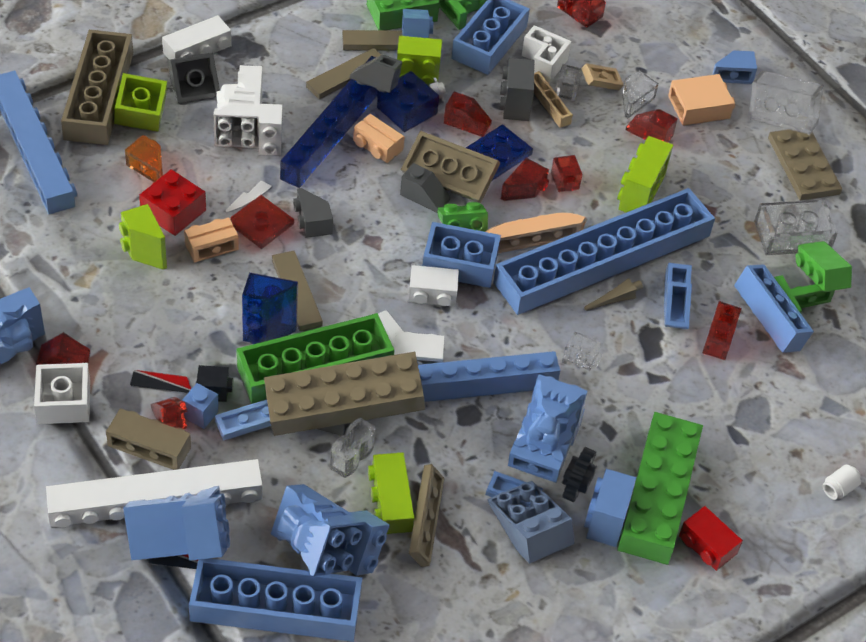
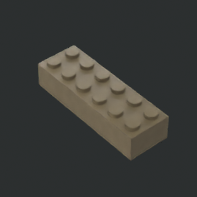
(96, 86)
(344, 393)

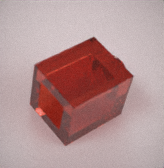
(566, 173)

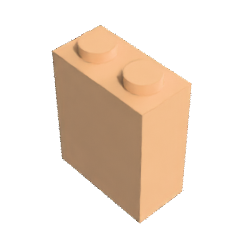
(701, 99)

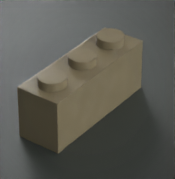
(148, 439)

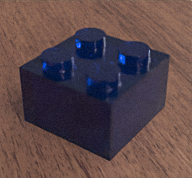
(409, 102)

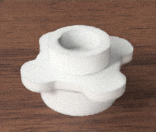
(438, 88)

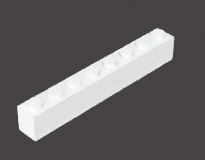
(105, 498)

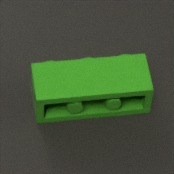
(824, 266)

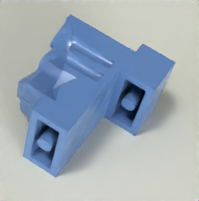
(19, 323)
(548, 428)
(178, 526)
(328, 534)

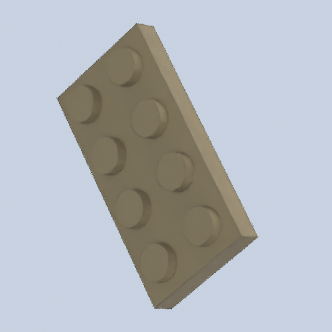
(804, 164)
(453, 165)

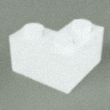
(547, 50)

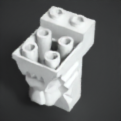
(242, 117)

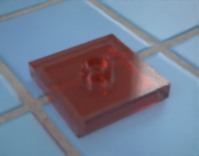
(261, 221)

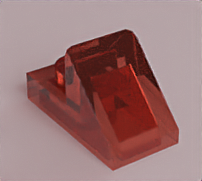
(170, 412)

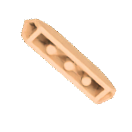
(537, 230)

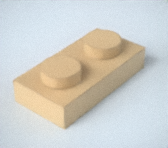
(602, 76)

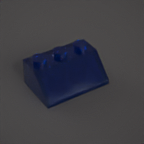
(268, 308)

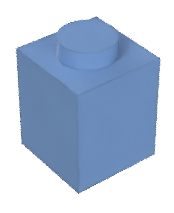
(201, 405)

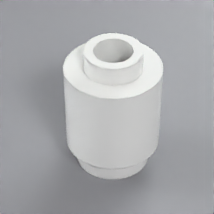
(842, 482)

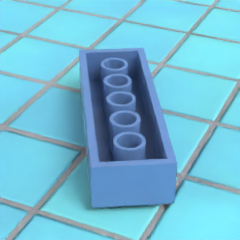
(275, 599)

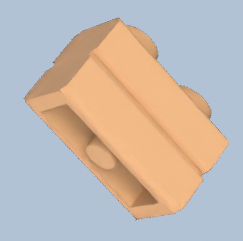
(378, 138)
(211, 239)

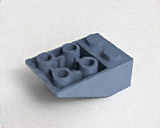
(533, 529)

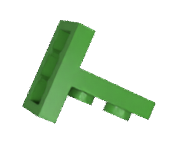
(458, 9)
(806, 295)

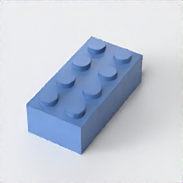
(490, 34)

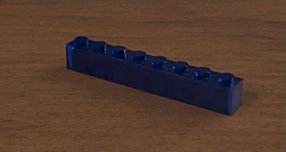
(326, 132)

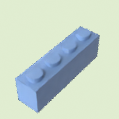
(773, 308)

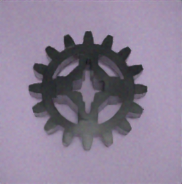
(579, 474)

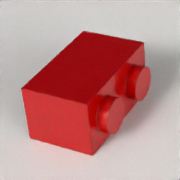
(710, 538)

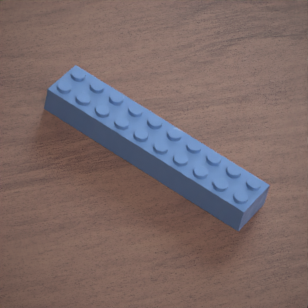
(602, 251)

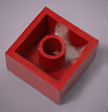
(174, 201)

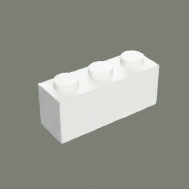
(198, 39)

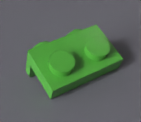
(470, 216)

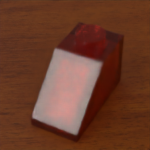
(466, 114)
(653, 124)
(525, 181)

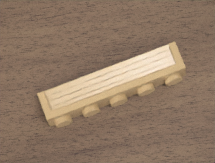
(551, 101)

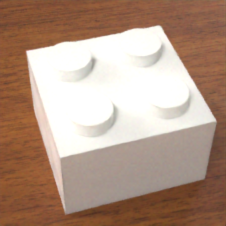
(62, 393)

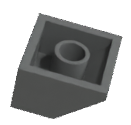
(194, 77)

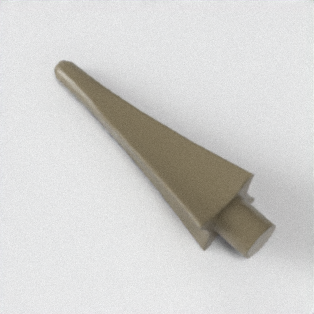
(622, 292)

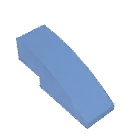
(677, 295)

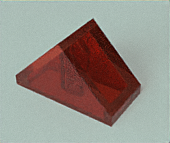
(63, 350)

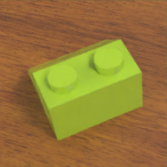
(143, 237)

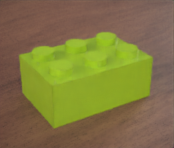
(645, 174)

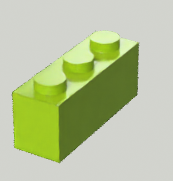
(391, 492)

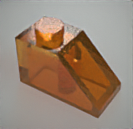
(145, 158)

